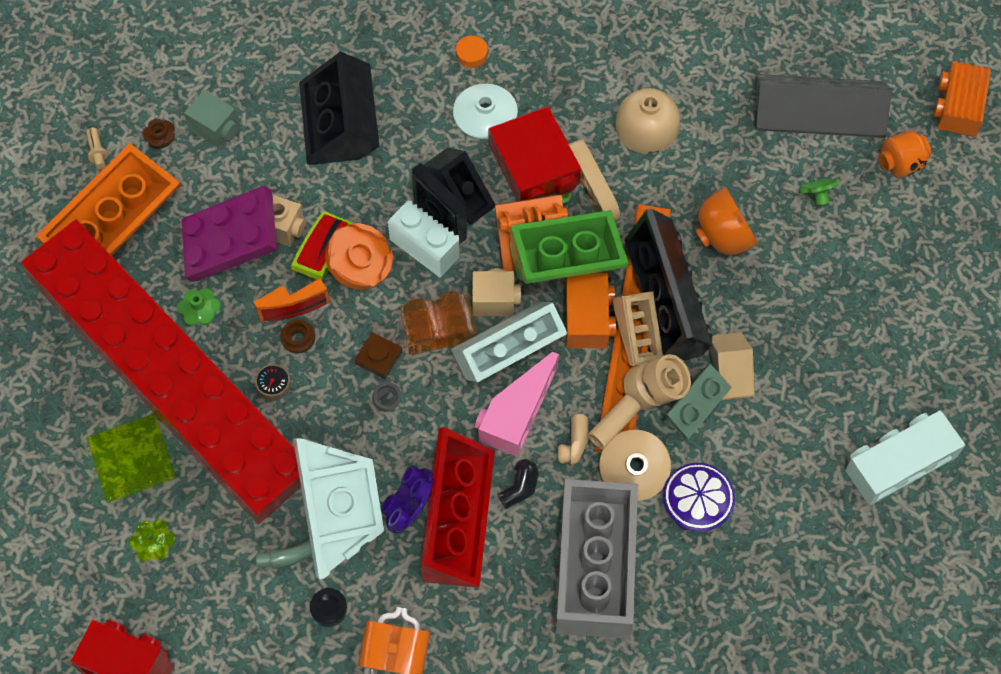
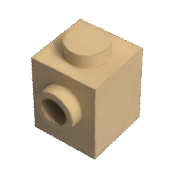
(288, 220)
(495, 293)

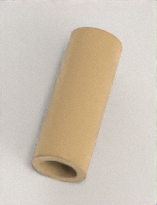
(614, 421)

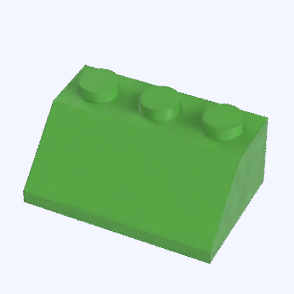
(566, 247)

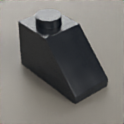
(460, 177)

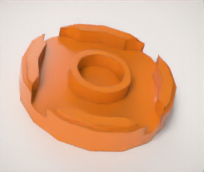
(358, 256)

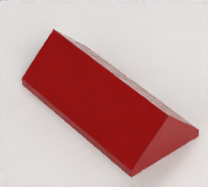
(457, 511)

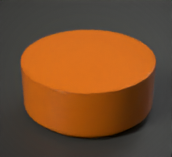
(471, 51)

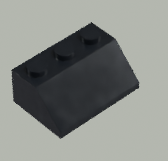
(339, 111)

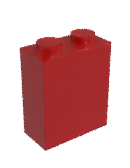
(534, 155)

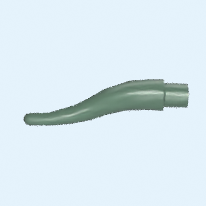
(284, 557)

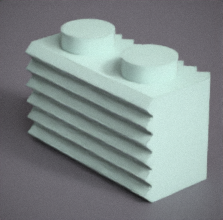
(424, 238)

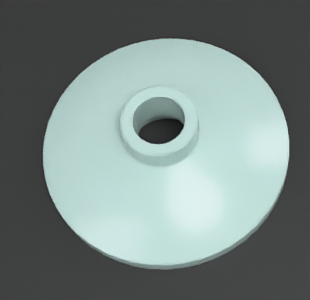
(475, 119)

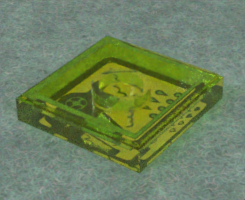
(131, 458)

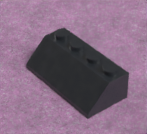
(662, 268)

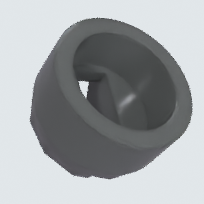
(382, 390)

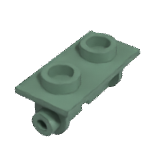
(699, 402)

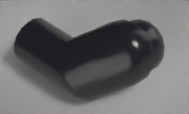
(524, 484)

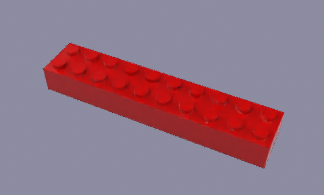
(166, 370)

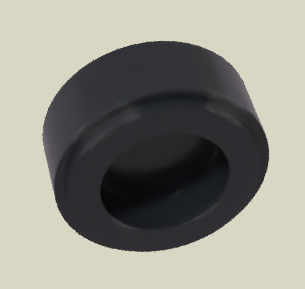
(328, 607)

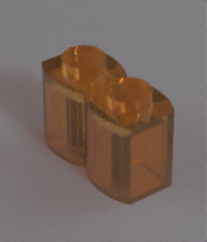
(437, 323)

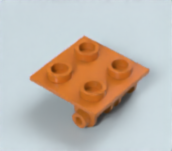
(524, 212)

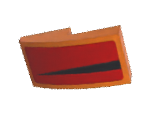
(282, 305)

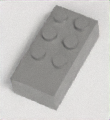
(597, 559)

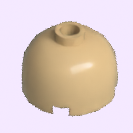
(648, 121)

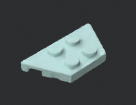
(338, 502)

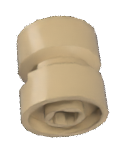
(658, 381)

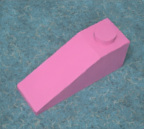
(515, 408)

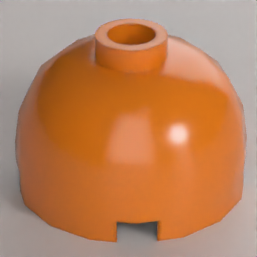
(724, 225)

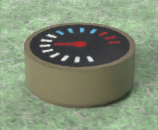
(273, 382)

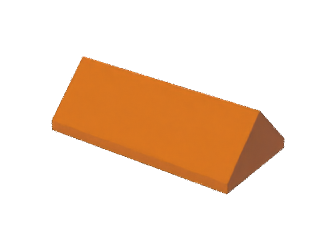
(116, 200)

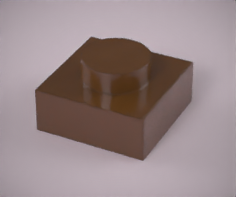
(378, 355)

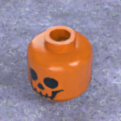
(905, 153)

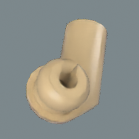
(579, 440)

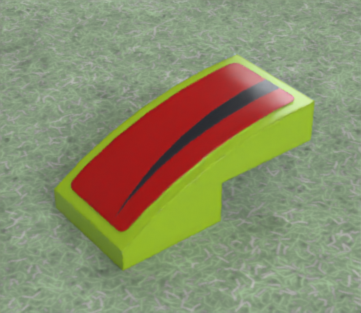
(311, 255)

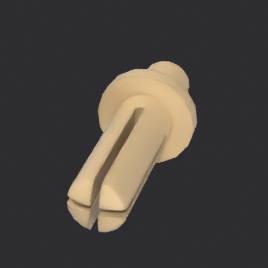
(97, 154)

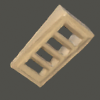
(625, 317)

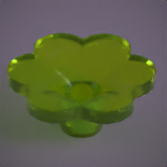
(155, 546)

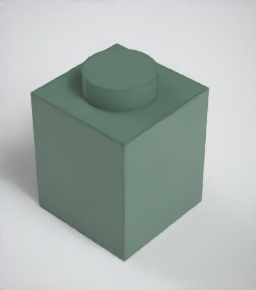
(212, 119)

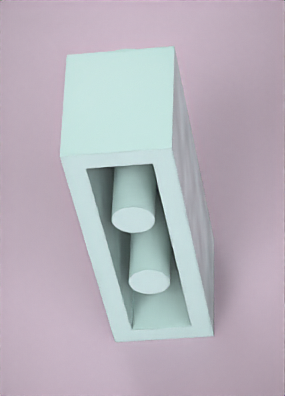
(509, 341)
(904, 456)

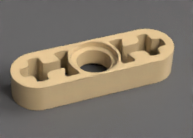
(592, 178)

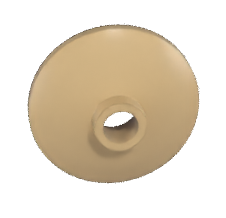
(631, 444)

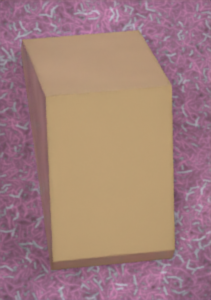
(734, 361)

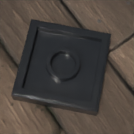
(439, 202)

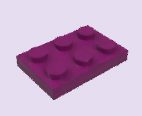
(229, 234)

